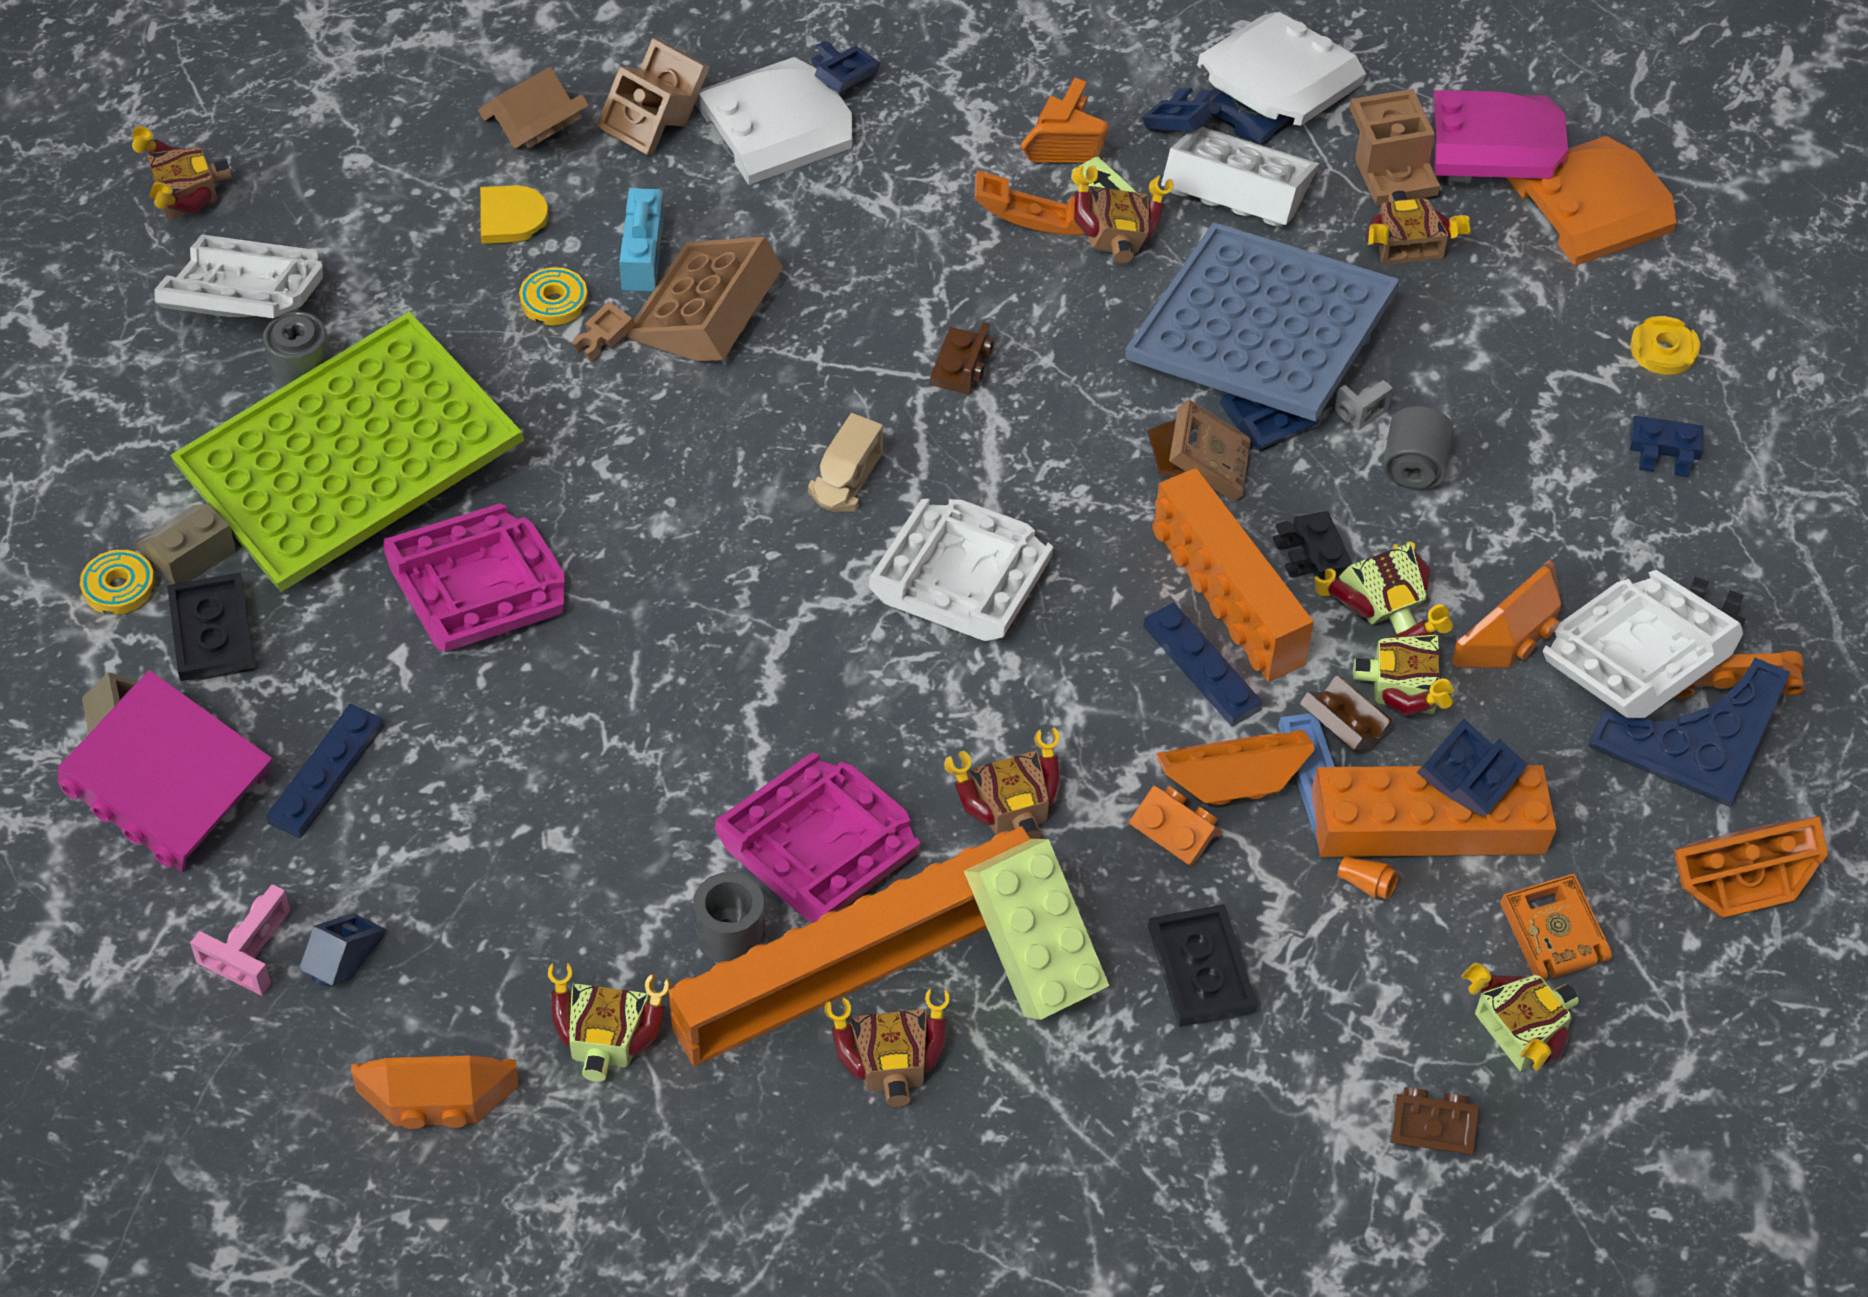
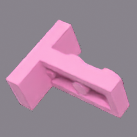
(237, 957)

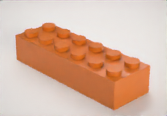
(1232, 575)
(1404, 815)

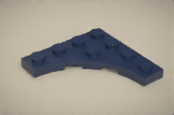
(1703, 748)

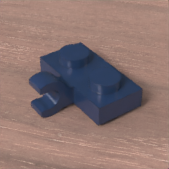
(843, 69)

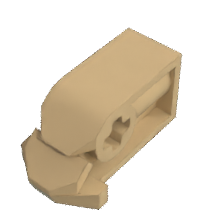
(847, 464)

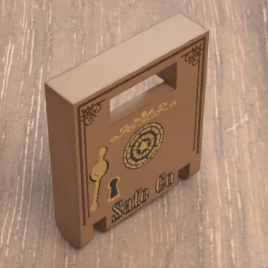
(1219, 450)

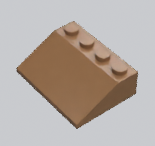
(707, 297)

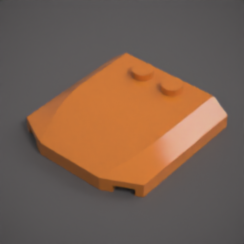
(1601, 200)

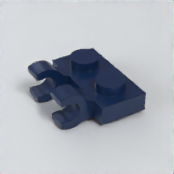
(1180, 113)
(1666, 438)

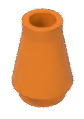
(1371, 877)

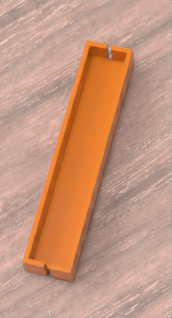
(831, 956)

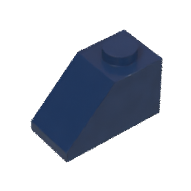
(339, 948)

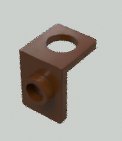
(1161, 443)

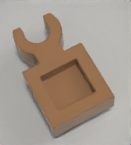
(605, 327)

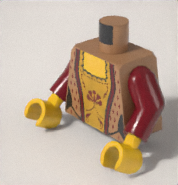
(180, 175)
(1117, 218)
(1412, 230)
(1010, 790)
(890, 1048)

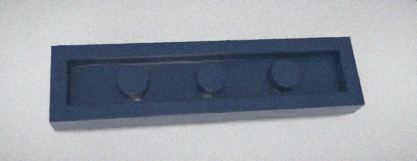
(1203, 664)
(324, 771)

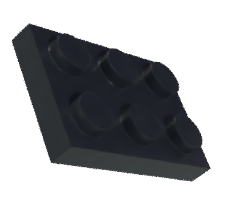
(210, 626)
(1202, 965)

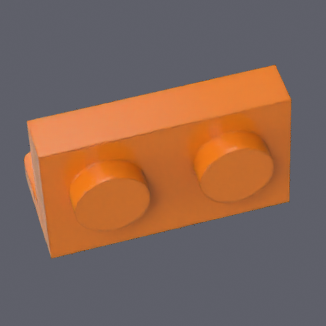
(1174, 825)

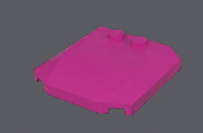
(1497, 134)
(476, 576)
(819, 835)

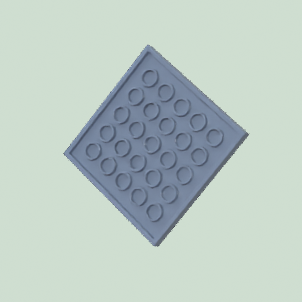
(1263, 320)

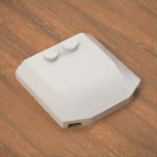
(1282, 68)
(777, 118)
(241, 279)
(961, 568)
(1642, 643)

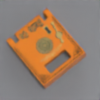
(1557, 932)

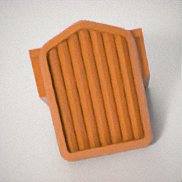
(1065, 131)

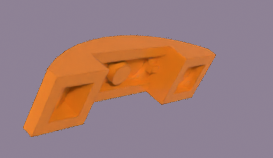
(1023, 208)

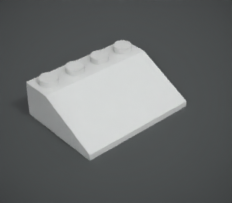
(1239, 175)

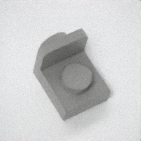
(1365, 407)

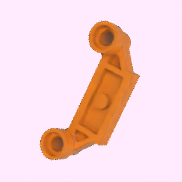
(1733, 669)

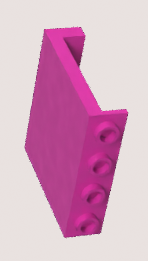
(162, 770)

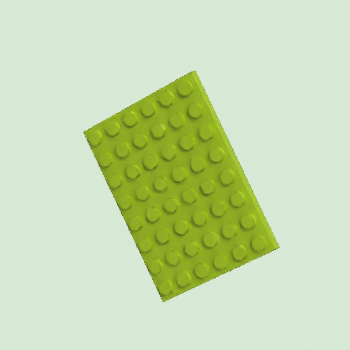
(346, 450)

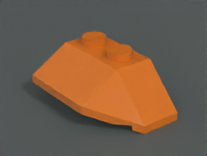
(1514, 624)
(1237, 766)
(1752, 865)
(436, 1088)

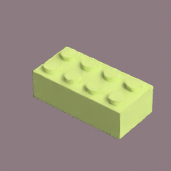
(1036, 928)

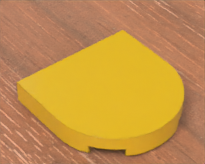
(511, 213)

